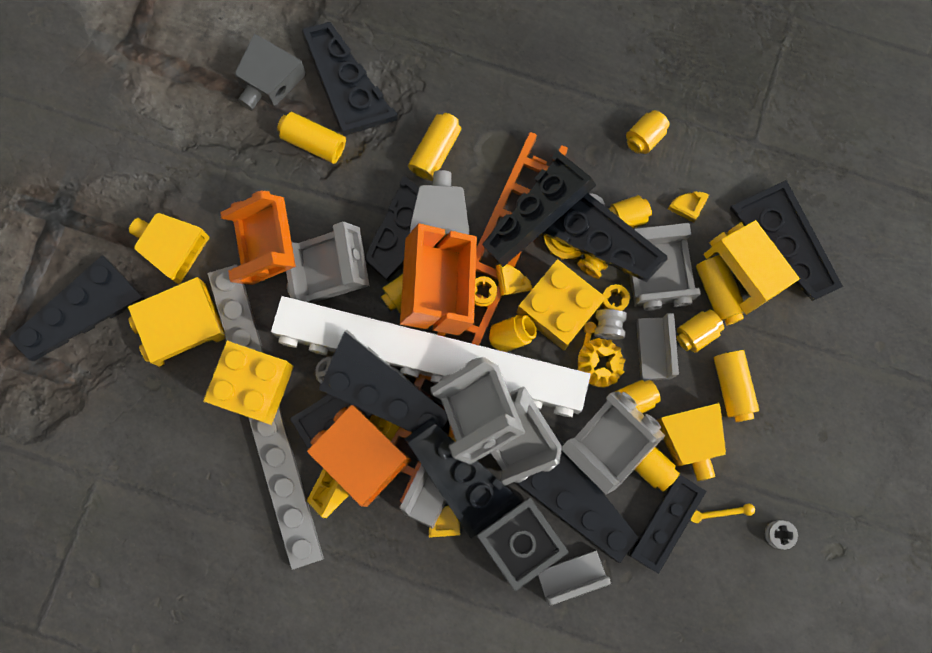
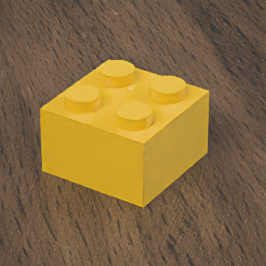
(561, 304)
(249, 382)

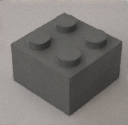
(522, 543)

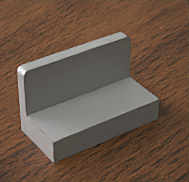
(657, 348)
(423, 500)
(573, 578)

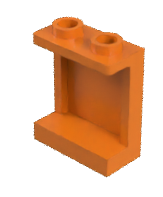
(261, 238)
(358, 455)

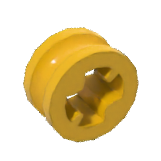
(592, 266)
(619, 290)
(492, 291)

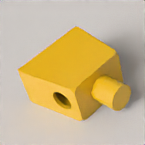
(169, 244)
(695, 438)

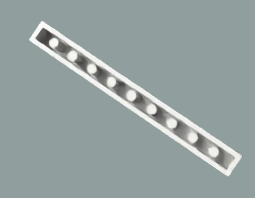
(427, 353)

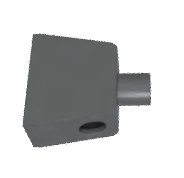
(267, 73)

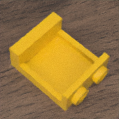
(754, 263)
(175, 321)

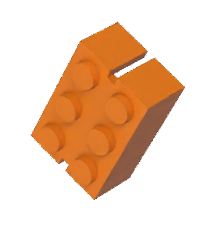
(438, 280)

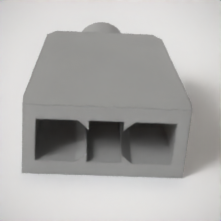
(441, 205)

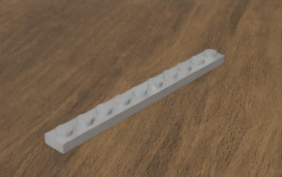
(271, 440)

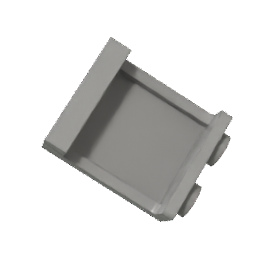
(328, 265)
(674, 279)
(478, 410)
(614, 442)
(532, 451)

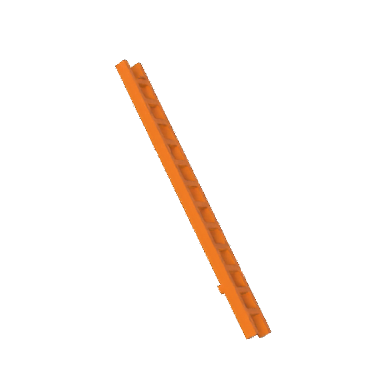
(499, 212)

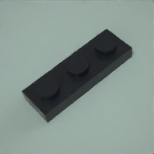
(667, 523)

